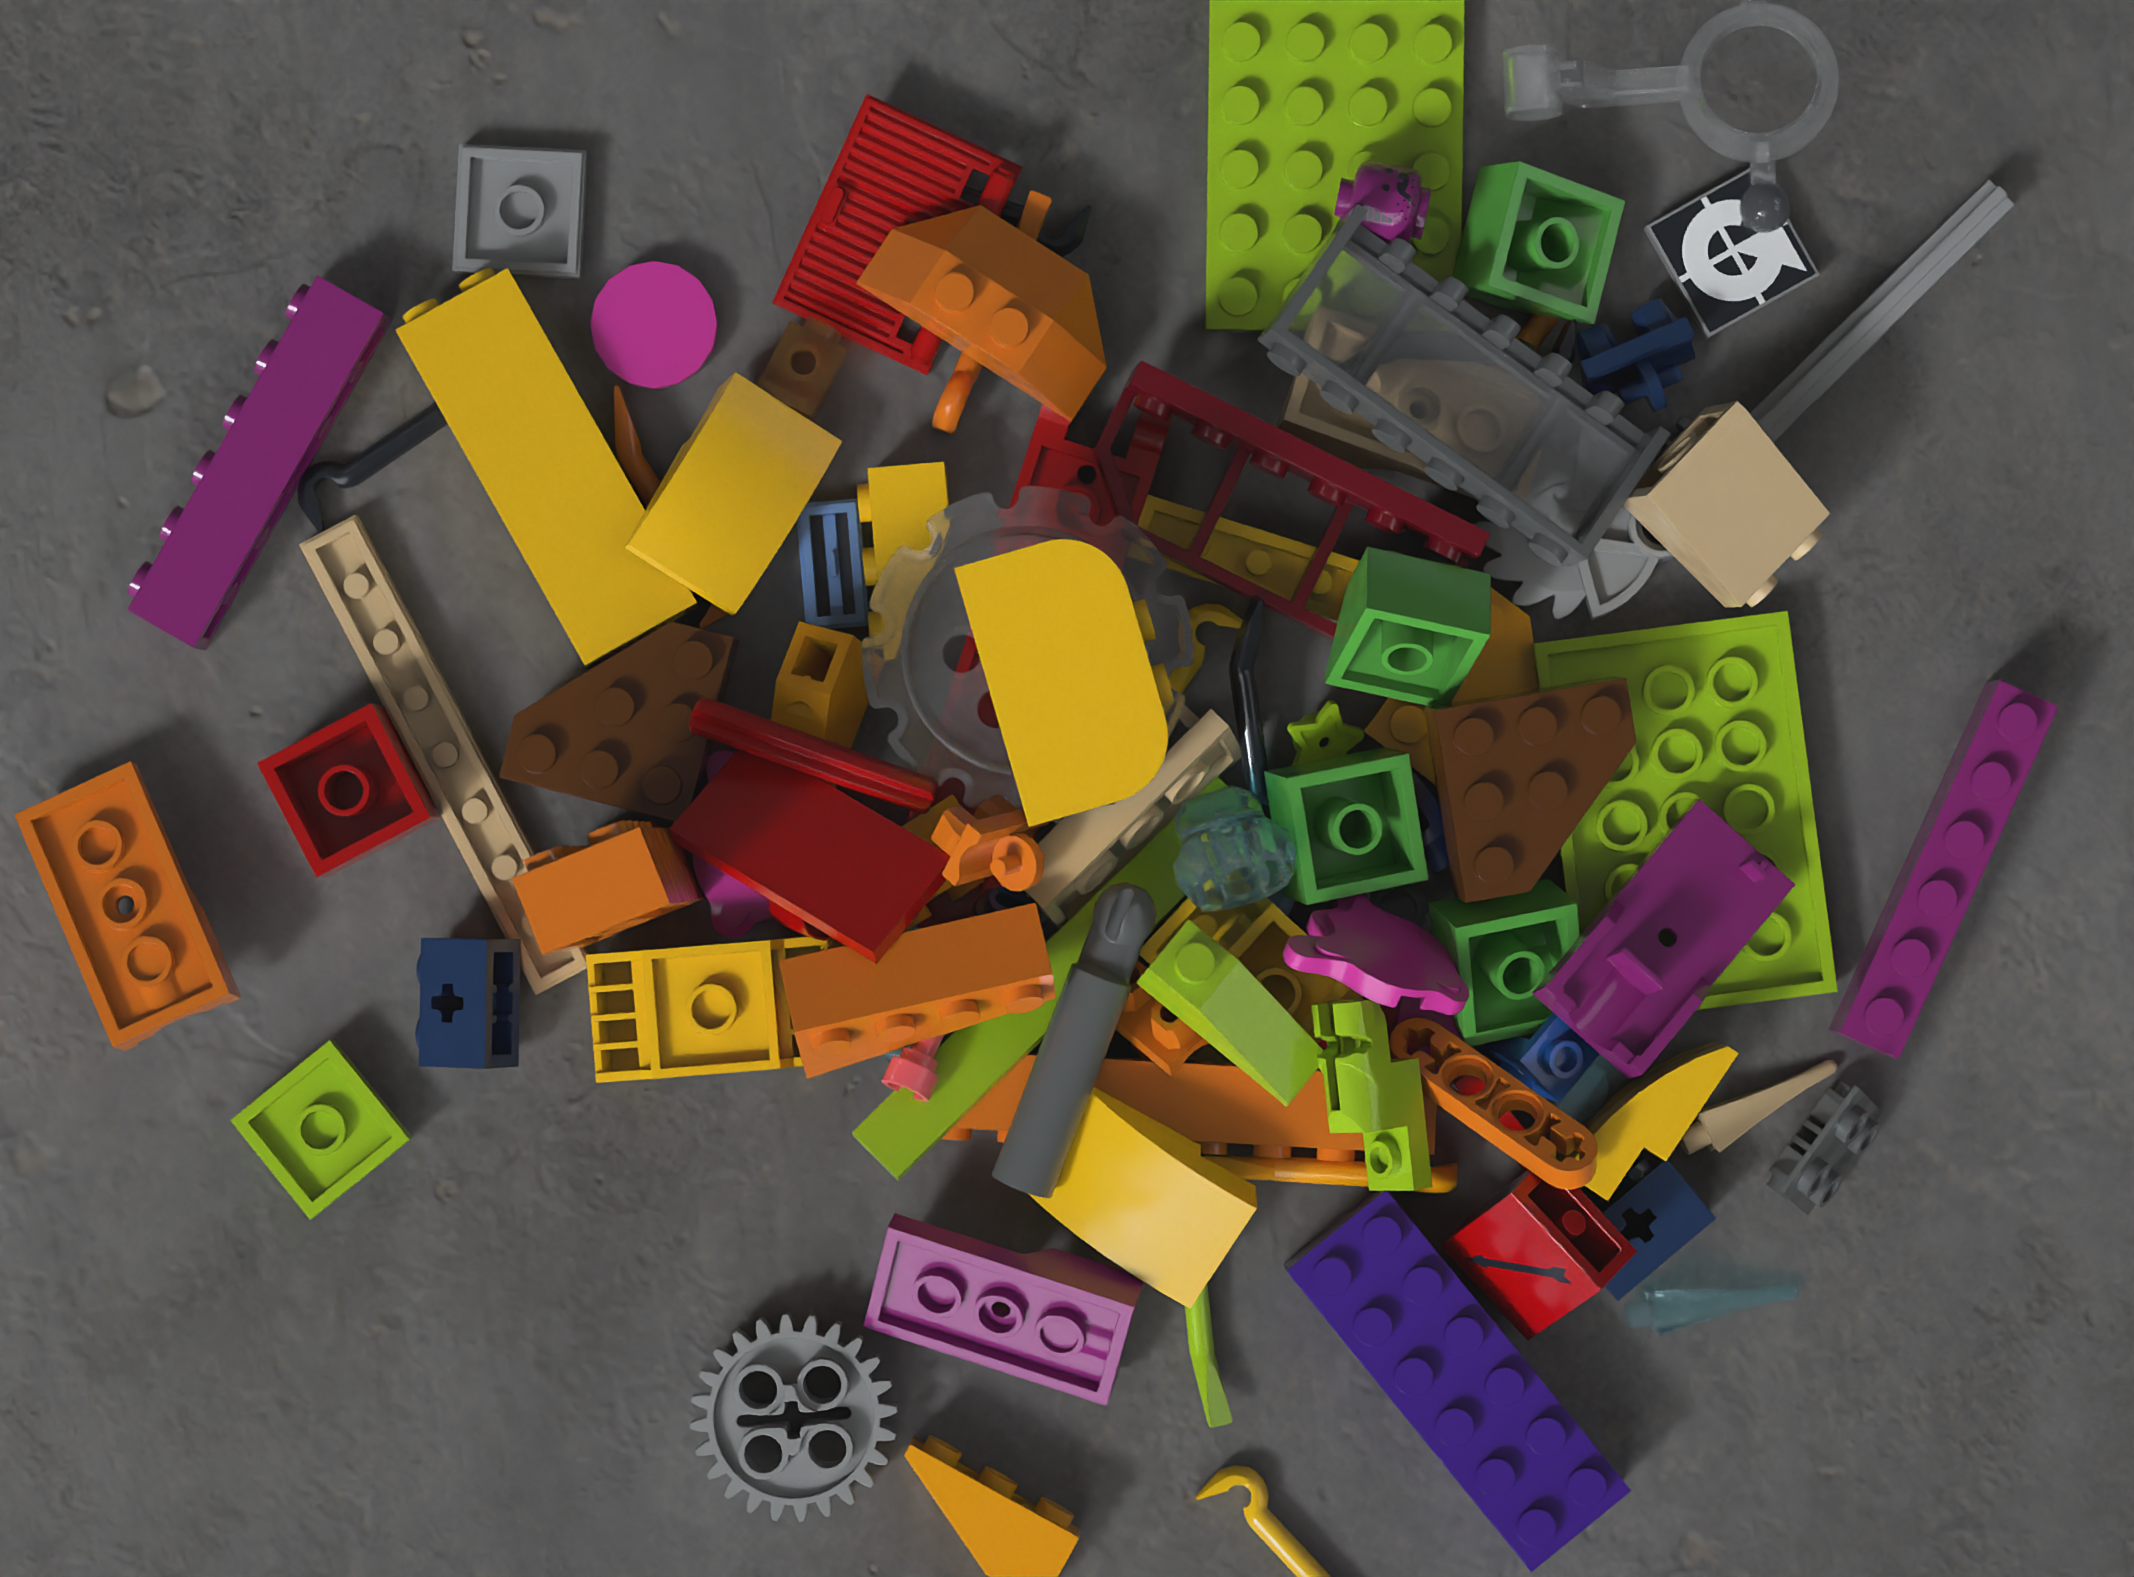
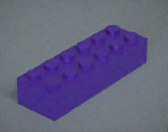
(1456, 1378)

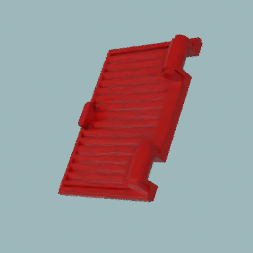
(892, 176)

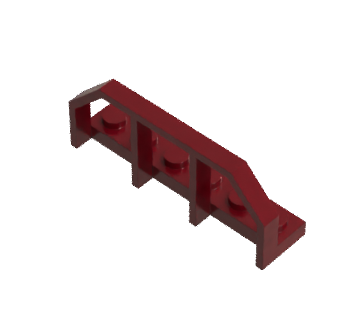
(1275, 454)

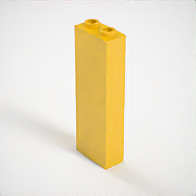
(542, 463)

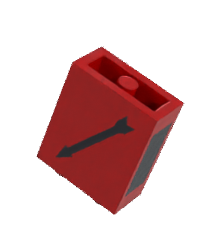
(1538, 1251)

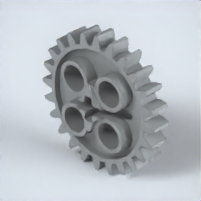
(800, 1474)

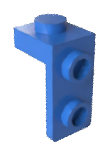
(1546, 1062)

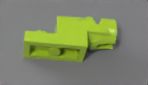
(1373, 1093)

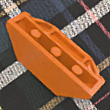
(996, 302)

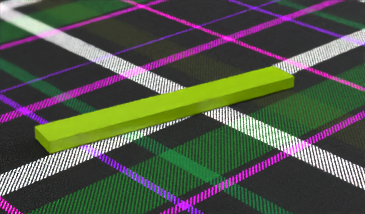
(984, 1053)

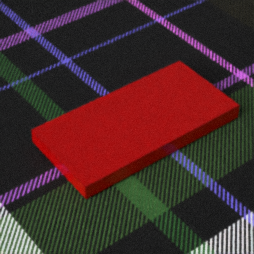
(812, 851)

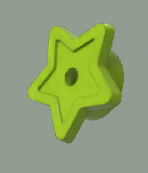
(1322, 724)

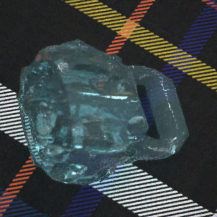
(1230, 850)

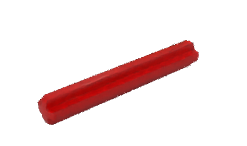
(812, 755)

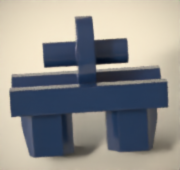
(1639, 365)

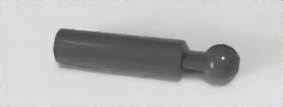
(1076, 1042)

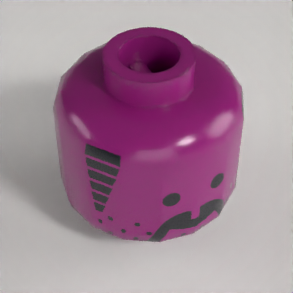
(1391, 196)

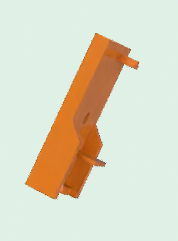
(141, 965)

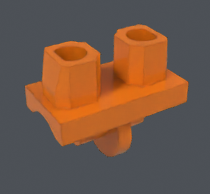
(990, 844)
(1154, 1029)

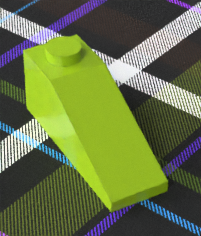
(1232, 1011)

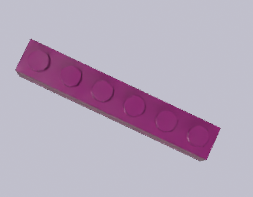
(259, 462)
(1943, 868)

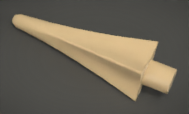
(1728, 1120)

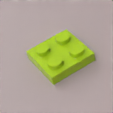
(321, 1129)

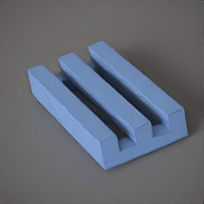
(828, 510)

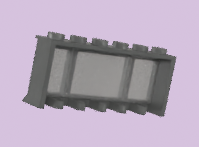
(1460, 392)

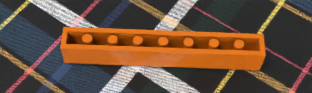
(1202, 1102)

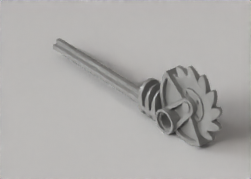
(1624, 554)

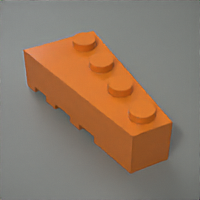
(919, 989)

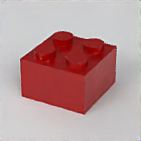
(348, 790)

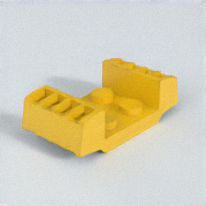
(693, 1009)

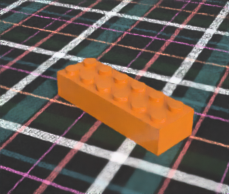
(605, 888)

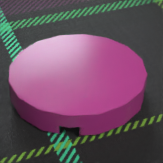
(654, 325)

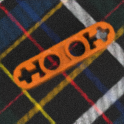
(1499, 1096)

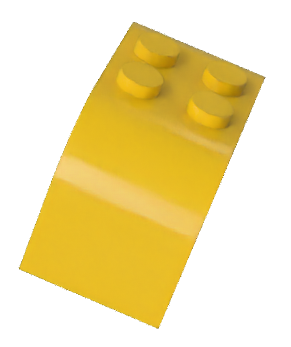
(1068, 675)

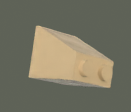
(1728, 505)

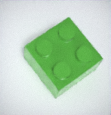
(1349, 824)

